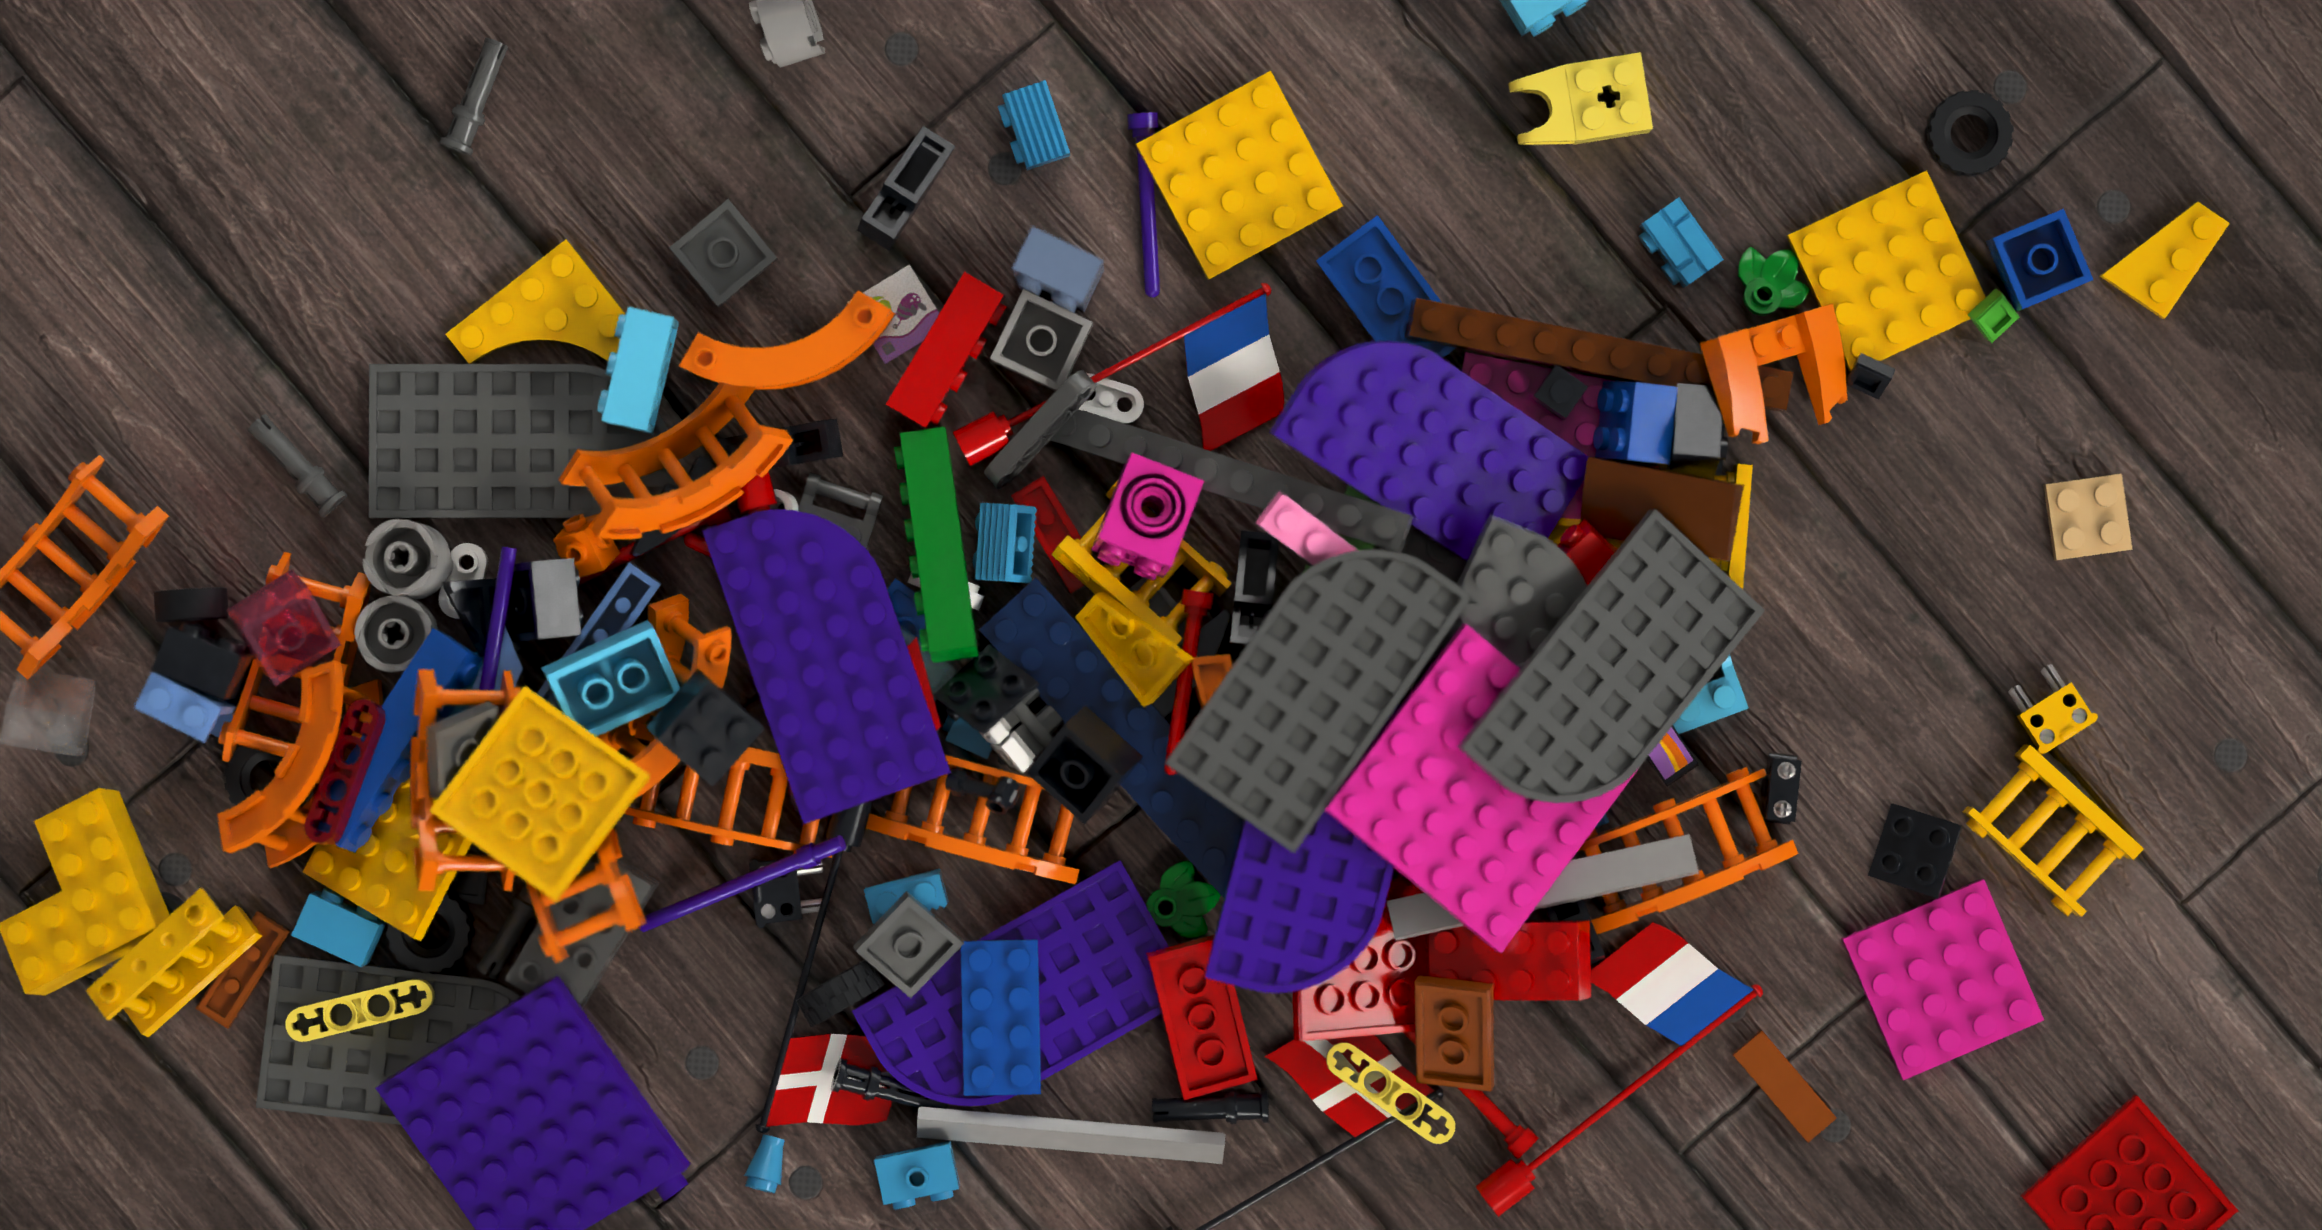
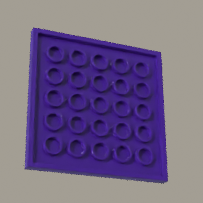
(533, 1119)

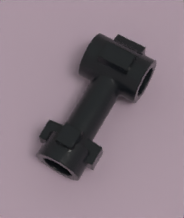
(998, 796)

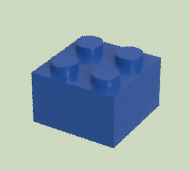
(2039, 260)
(1635, 422)

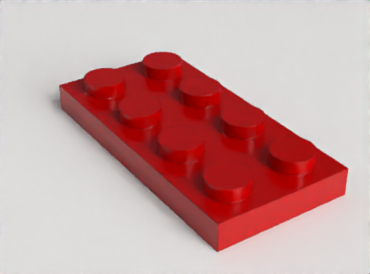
(1200, 1020)

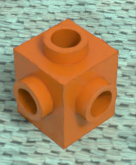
(580, 542)

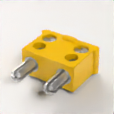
(2056, 719)

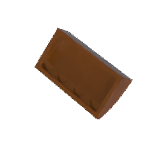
(1700, 507)

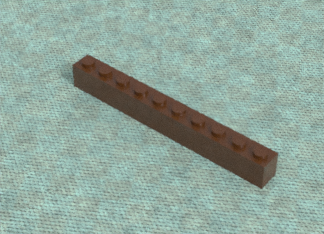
(1573, 349)

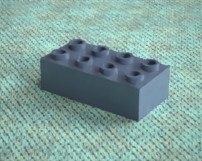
(1057, 270)

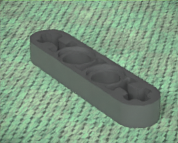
(1040, 429)

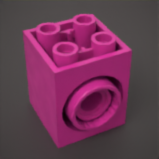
(1140, 540)

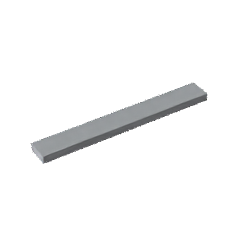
(1578, 881)
(1070, 1135)

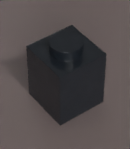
(1559, 392)

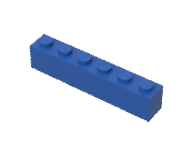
(390, 765)

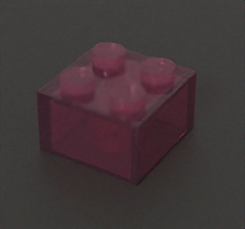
(283, 627)

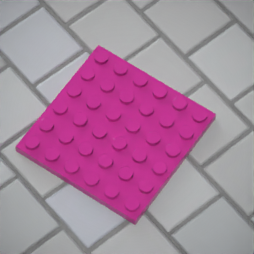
(1444, 818)

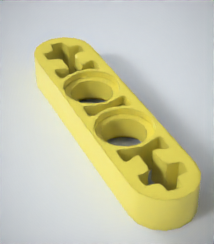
(361, 1014)
(1388, 1096)

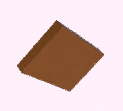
(1454, 1033)

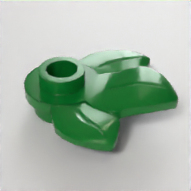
(1773, 275)
(1188, 900)

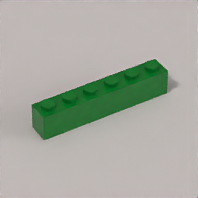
(938, 545)

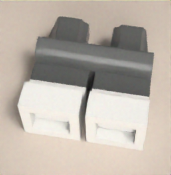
(1022, 734)

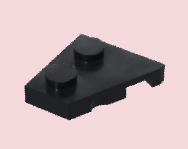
(474, 605)

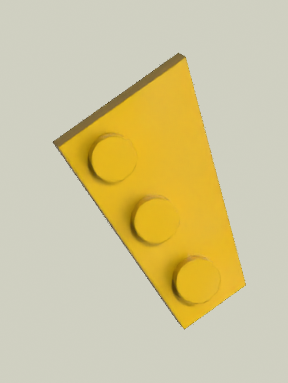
(2167, 261)
(1133, 647)

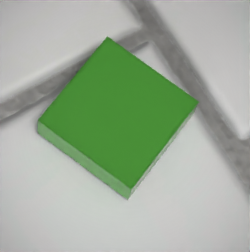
(1993, 315)

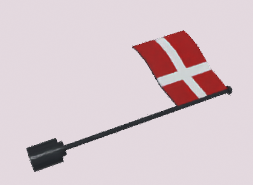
(807, 1064)
(1343, 1104)

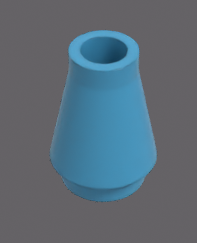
(766, 1166)

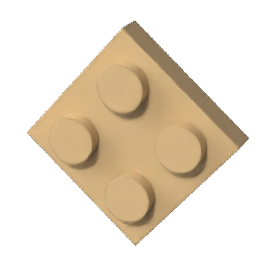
(2087, 517)

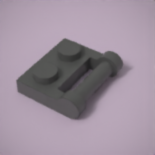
(857, 528)

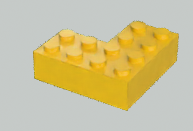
(104, 901)

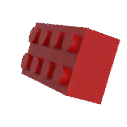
(1538, 963)

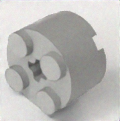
(789, 30)
(386, 559)
(376, 642)

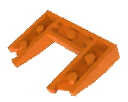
(1736, 357)

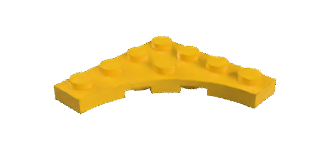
(547, 302)

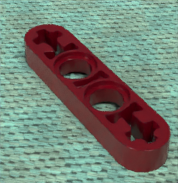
(351, 774)

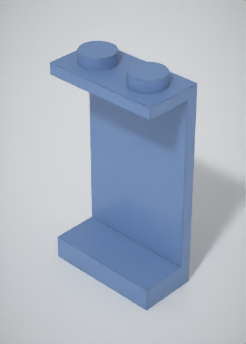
(185, 707)

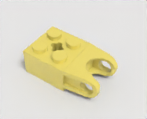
(1574, 105)

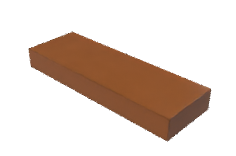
(237, 982)
(1784, 1086)

